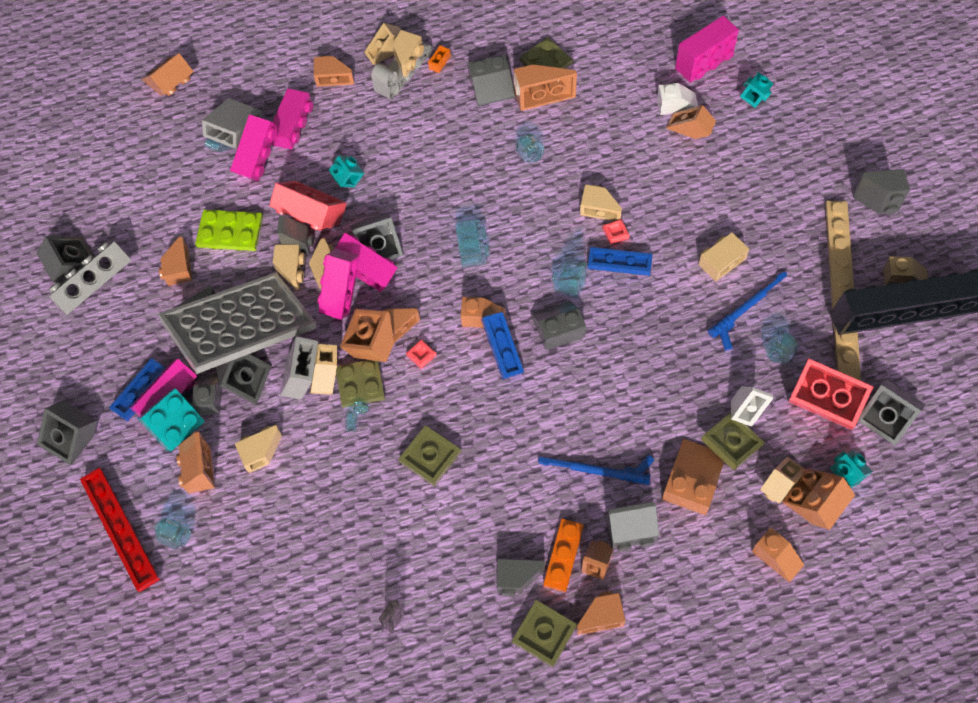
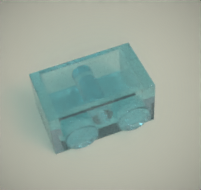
(470, 243)

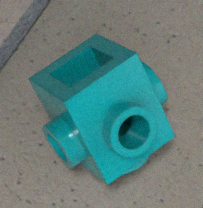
(756, 89)
(346, 171)
(851, 467)

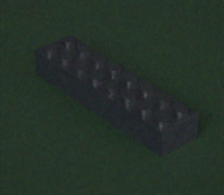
(906, 302)

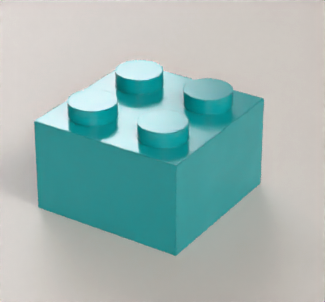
(171, 420)

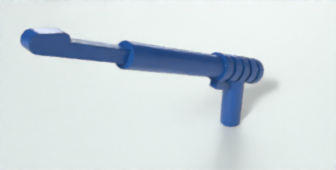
(727, 322)
(628, 474)

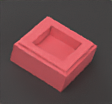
(615, 231)
(421, 354)

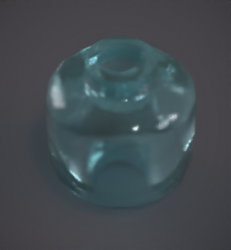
(530, 148)
(781, 347)
(172, 532)

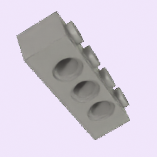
(117, 261)

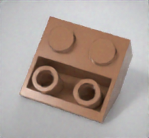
(819, 497)

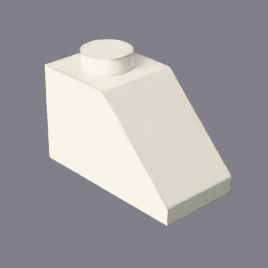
(675, 98)
(749, 404)

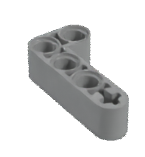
(389, 79)

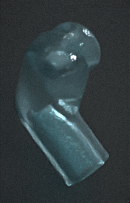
(216, 146)
(352, 414)

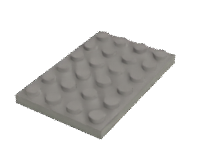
(236, 322)

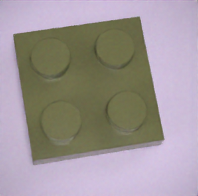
(546, 54)
(360, 383)
(732, 441)
(429, 455)
(544, 633)

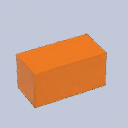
(439, 59)

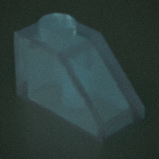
(570, 279)

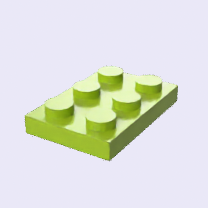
(229, 230)

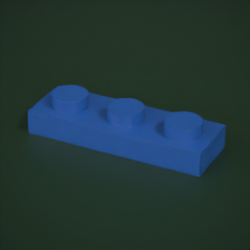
(620, 261)
(502, 345)
(135, 389)

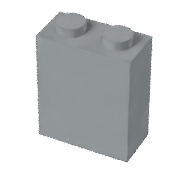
(228, 122)
(299, 368)

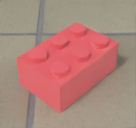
(307, 204)
(830, 394)

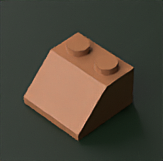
(168, 75)
(369, 335)
(195, 464)

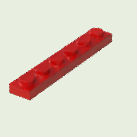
(119, 530)

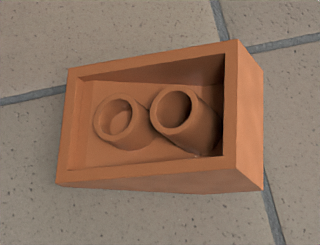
(543, 85)
(693, 477)

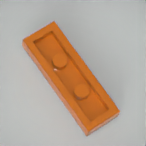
(563, 555)

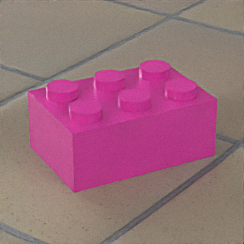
(706, 49)

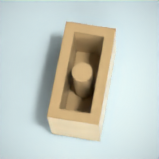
(723, 256)

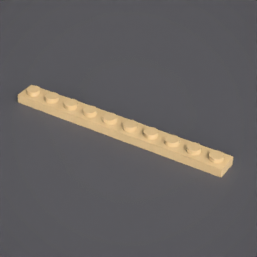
(841, 280)

